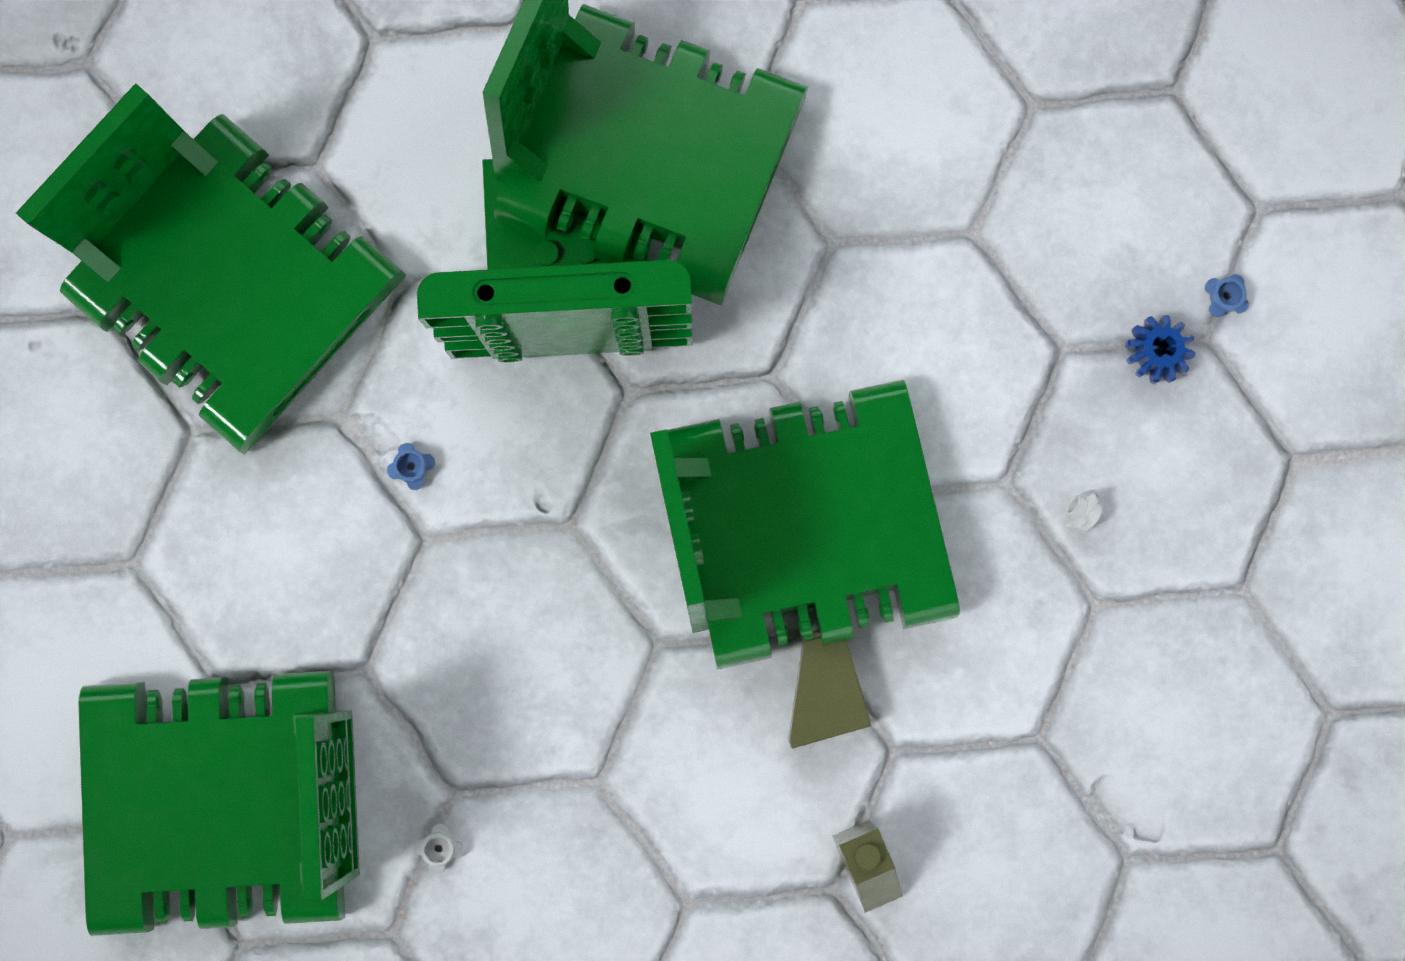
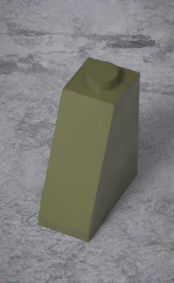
(826, 694)
(868, 865)

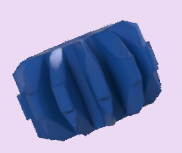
(1151, 335)

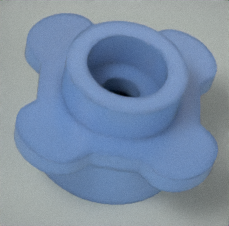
(1235, 287)
(406, 455)

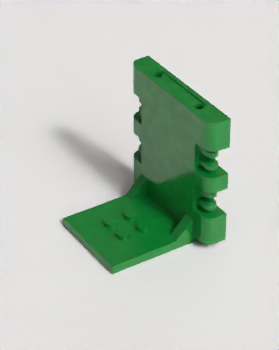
(633, 141)
(220, 273)
(554, 296)
(805, 524)
(216, 803)

